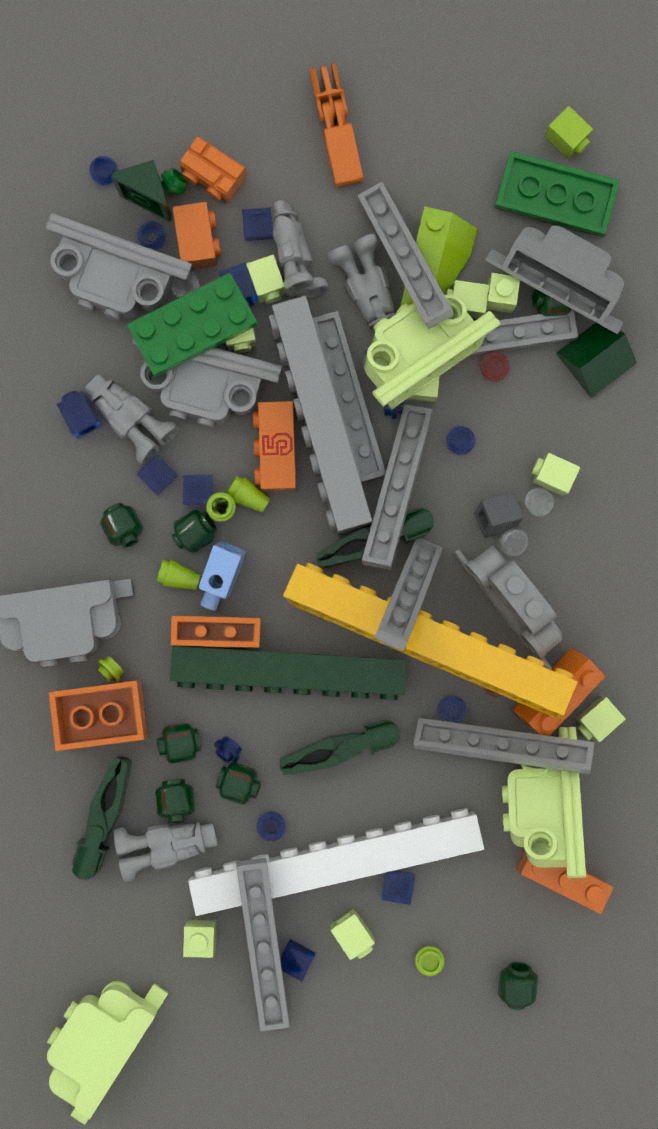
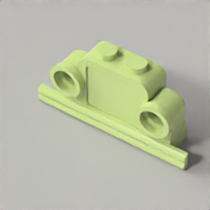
(410, 355)
(547, 815)
(98, 1043)

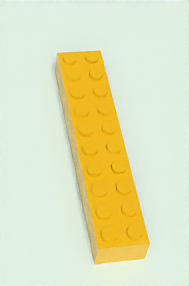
(435, 643)

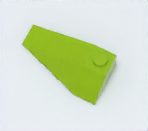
(445, 245)

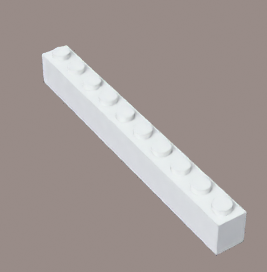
(344, 860)

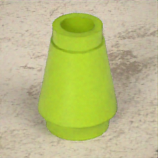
(247, 494)
(217, 500)
(177, 576)

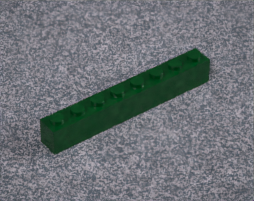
(288, 670)

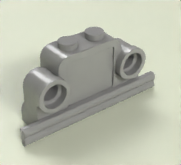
(112, 271)
(566, 271)
(211, 386)
(515, 600)
(62, 620)

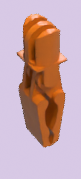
(338, 139)

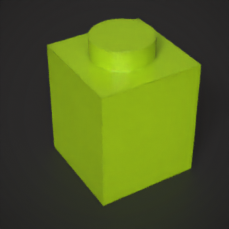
(569, 133)

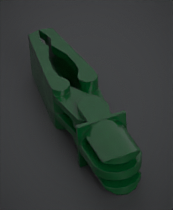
(416, 525)
(376, 737)
(100, 822)

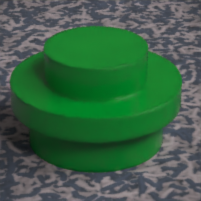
(173, 181)

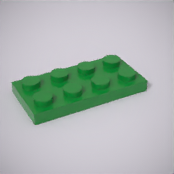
(557, 194)
(192, 325)

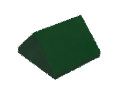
(143, 187)
(597, 358)

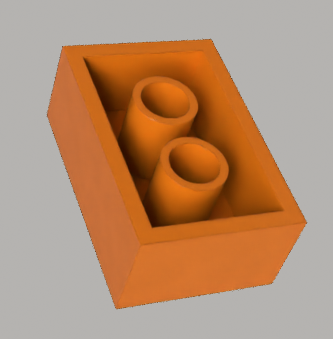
(98, 715)

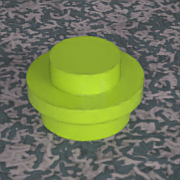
(110, 669)
(429, 960)

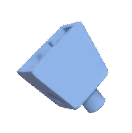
(226, 562)

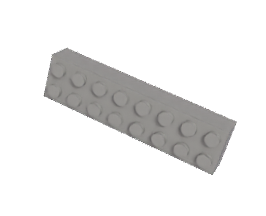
(321, 415)

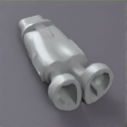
(295, 254)
(369, 289)
(126, 413)
(166, 843)

